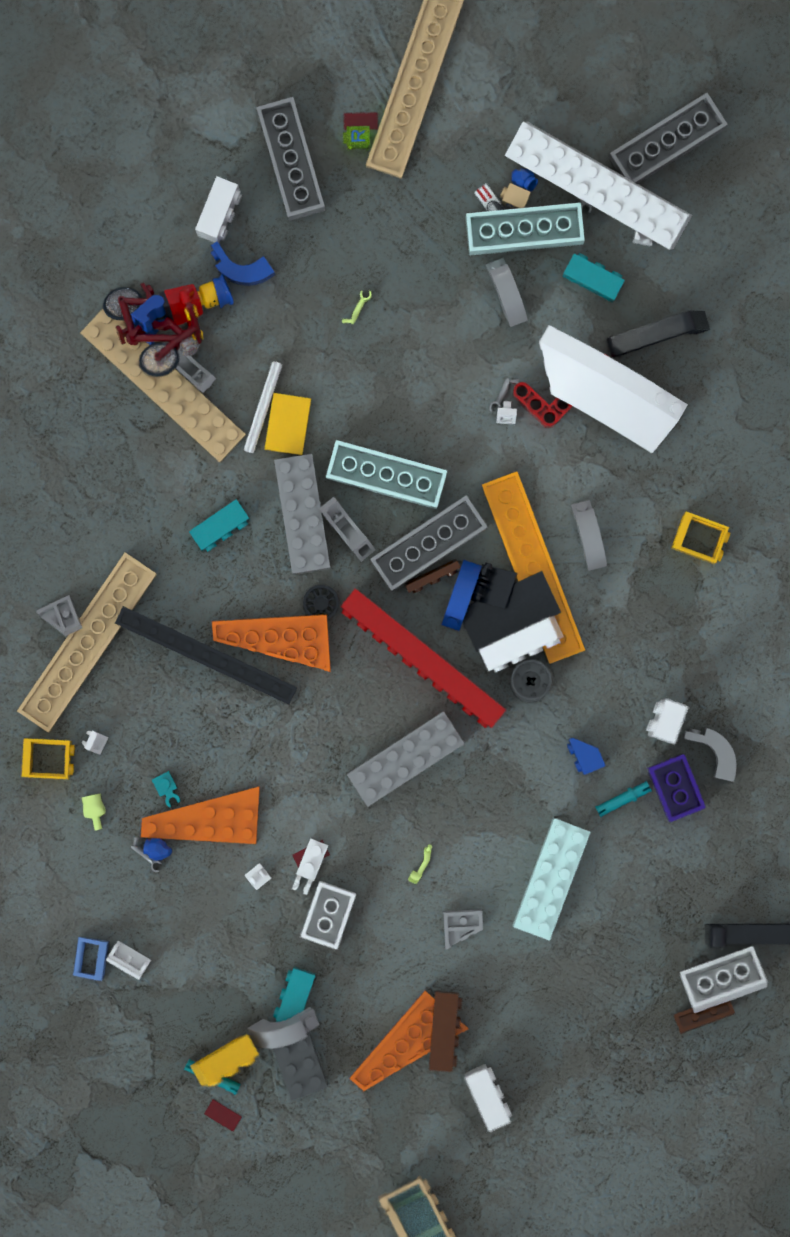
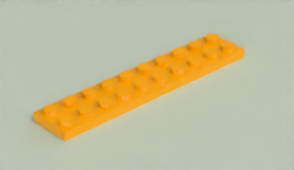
(529, 553)

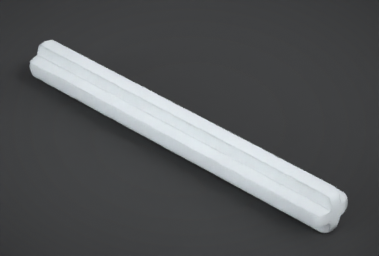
(263, 407)

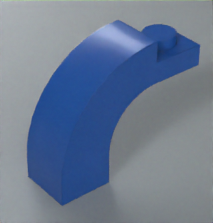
(241, 274)
(461, 595)

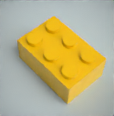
(225, 1061)

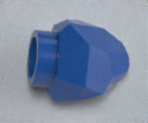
(525, 179)
(156, 849)

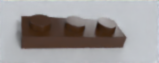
(433, 576)
(689, 1020)

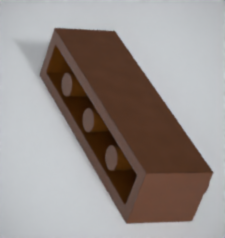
(443, 1031)

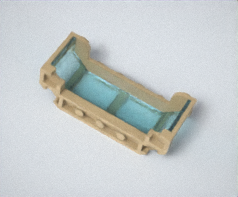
(415, 1211)

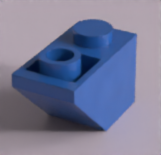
(587, 756)

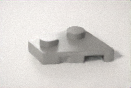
(61, 616)
(461, 924)

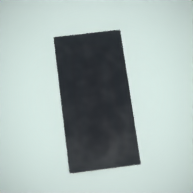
(527, 605)

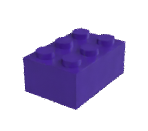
(676, 787)

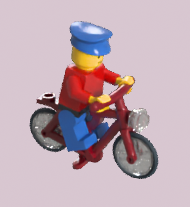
(164, 313)

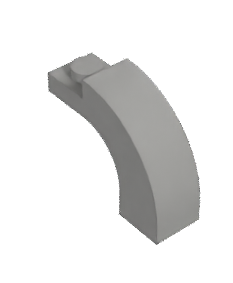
(507, 292)
(194, 372)
(347, 529)
(589, 535)
(724, 754)
(283, 1033)

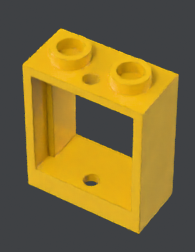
(681, 532)
(27, 760)

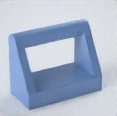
(101, 958)

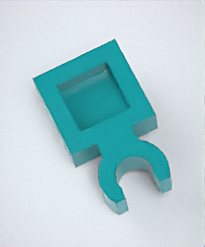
(165, 785)

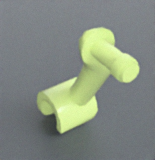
(358, 308)
(416, 876)

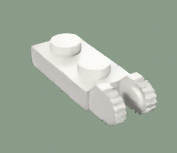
(310, 863)

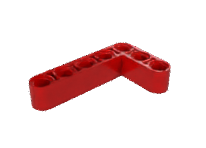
(545, 407)

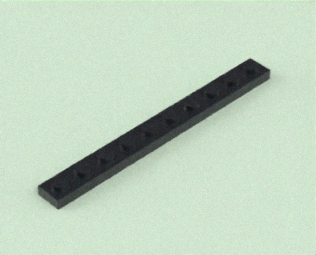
(205, 655)

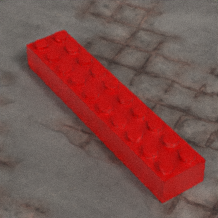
(420, 656)

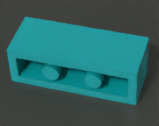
(593, 277)
(220, 526)
(295, 995)

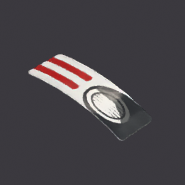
(488, 199)

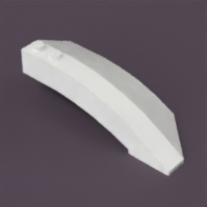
(608, 390)

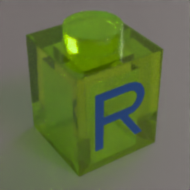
(357, 137)

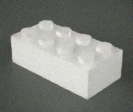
(521, 643)
(723, 979)

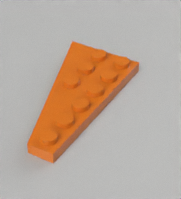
(290, 638)
(221, 819)
(402, 1045)

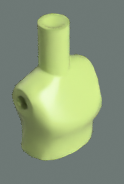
(94, 809)

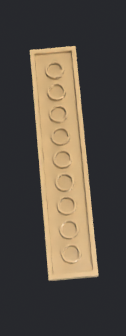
(413, 86)
(169, 392)
(86, 646)

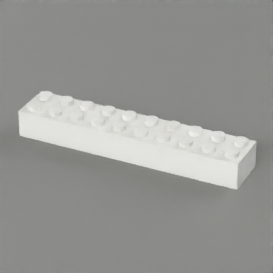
(598, 185)

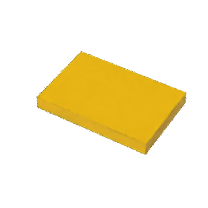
(287, 424)

